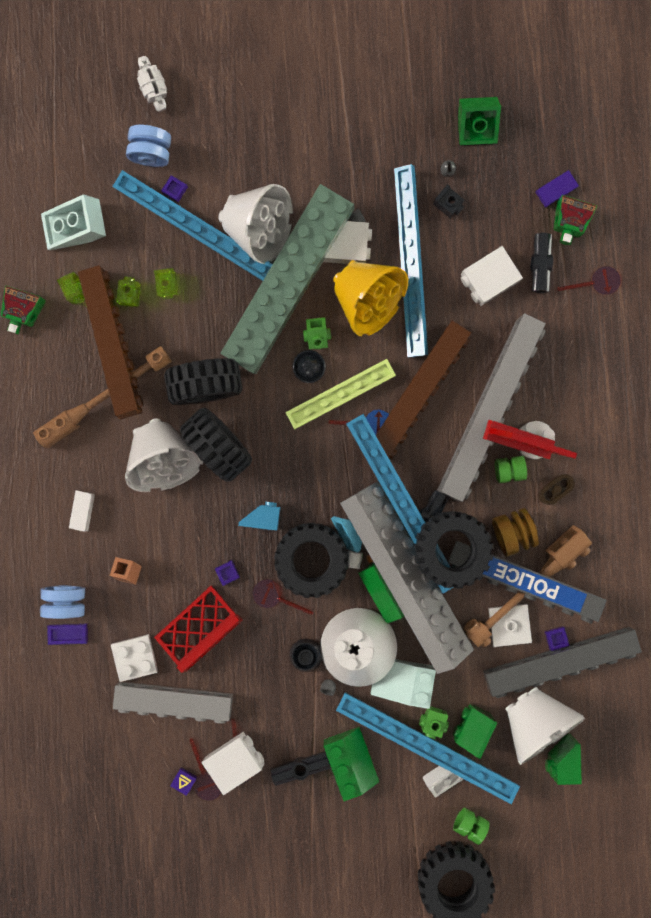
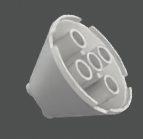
(259, 221)
(159, 458)
(373, 637)
(539, 721)

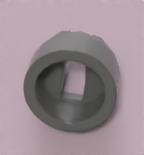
(444, 168)
(357, 216)
(328, 687)

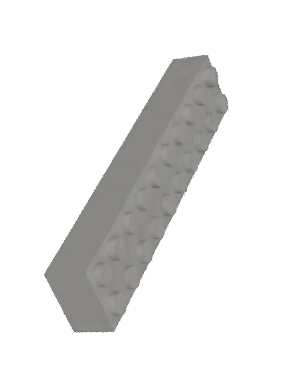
(491, 406)
(413, 591)

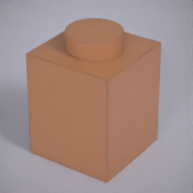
(125, 570)

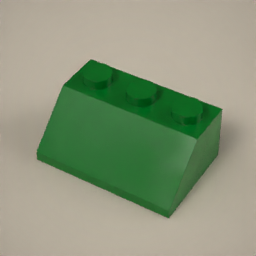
(381, 594)
(351, 763)

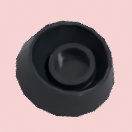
(309, 366)
(305, 661)

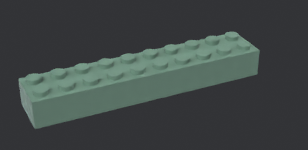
(288, 279)

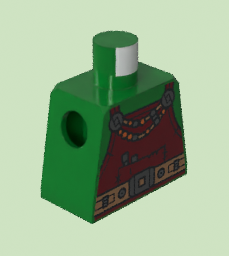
(572, 218)
(20, 308)

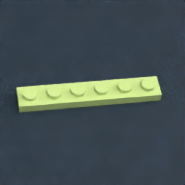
(340, 394)

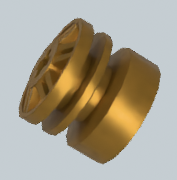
(519, 530)

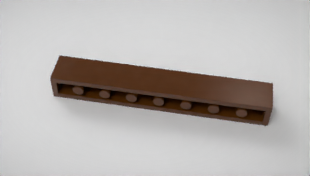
(110, 342)
(421, 387)

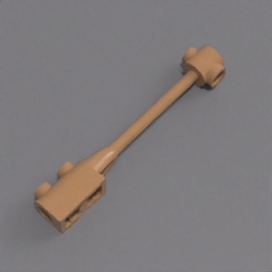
(68, 420)
(562, 556)

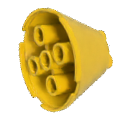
(370, 294)

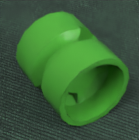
(510, 469)
(474, 827)

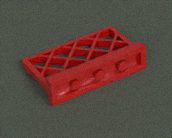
(523, 440)
(205, 645)

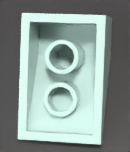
(73, 223)
(407, 684)

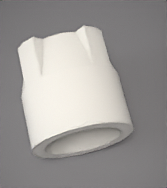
(354, 559)

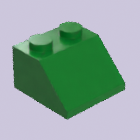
(479, 120)
(474, 730)
(565, 761)

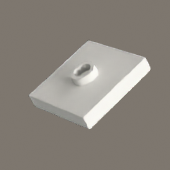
(512, 628)

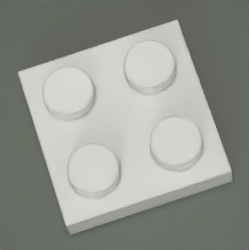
(134, 658)

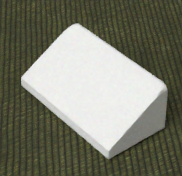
(81, 511)
(440, 780)

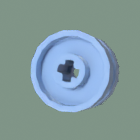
(148, 145)
(61, 602)

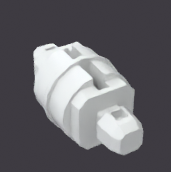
(152, 84)

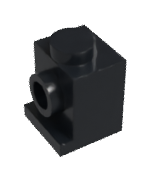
(443, 205)

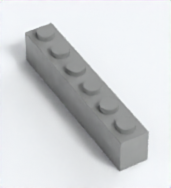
(172, 701)

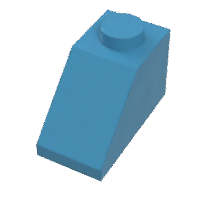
(263, 517)

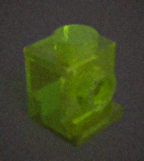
(71, 288)
(171, 289)
(130, 298)

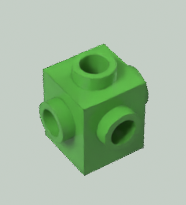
(317, 333)
(436, 716)

